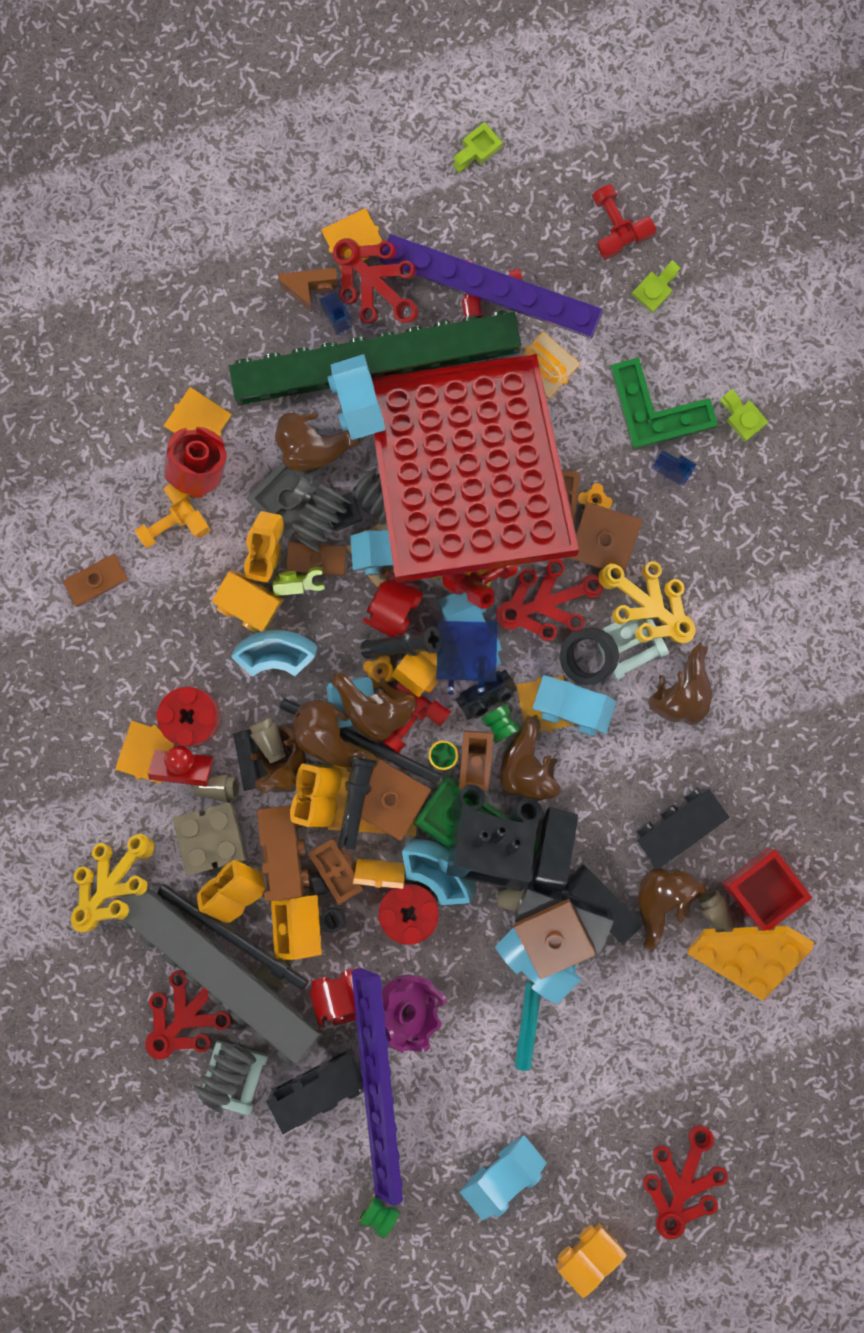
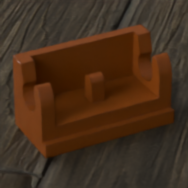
(336, 869)

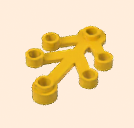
(651, 605)
(88, 912)

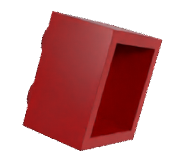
(766, 890)

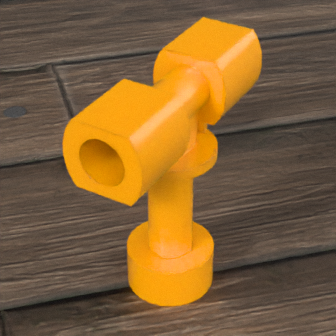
(181, 513)

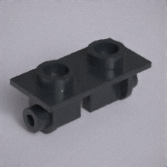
(498, 691)
(249, 769)

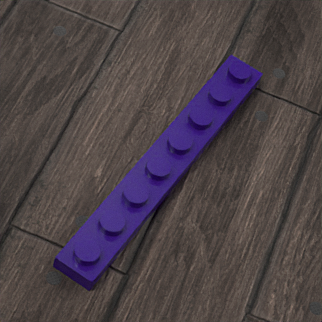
(496, 287)
(377, 1085)

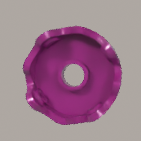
(422, 1017)

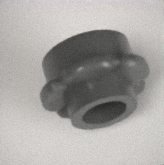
(303, 490)

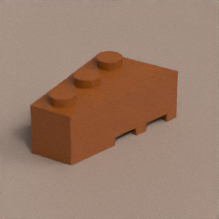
(282, 854)

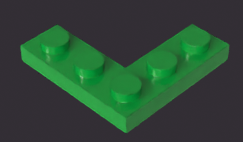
(652, 427)

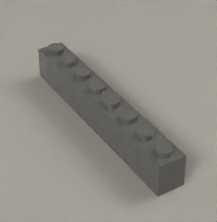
(221, 975)

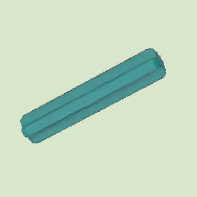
(527, 1028)

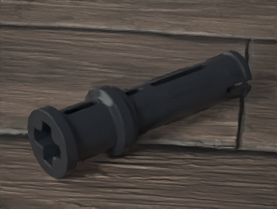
(410, 643)
(357, 788)

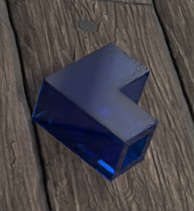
(336, 313)
(674, 468)

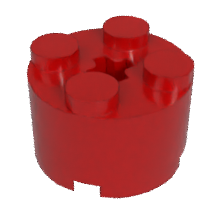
(195, 461)
(392, 605)
(171, 716)
(413, 929)
(333, 999)

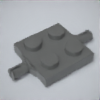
(275, 498)

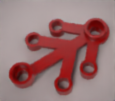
(372, 278)
(545, 603)
(183, 1018)
(683, 1186)

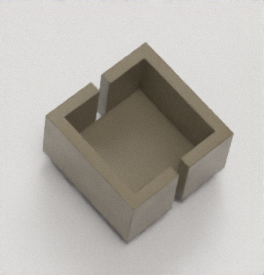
(210, 838)

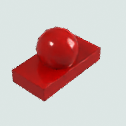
(181, 767)

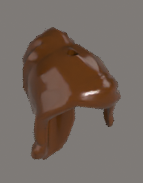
(303, 445)
(690, 697)
(375, 714)
(319, 733)
(283, 771)
(523, 772)
(661, 893)

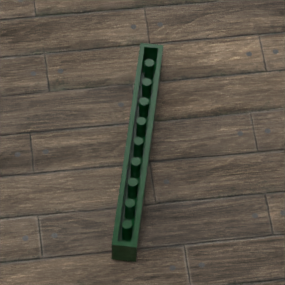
(386, 355)

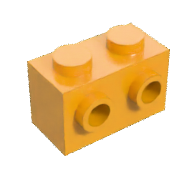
(247, 601)
(296, 927)

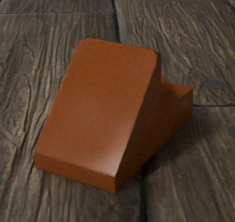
(300, 283)
(476, 759)

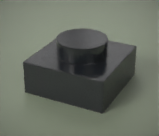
(352, 515)

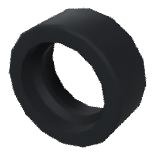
(568, 661)

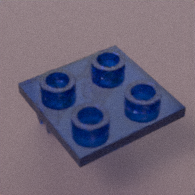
(467, 653)

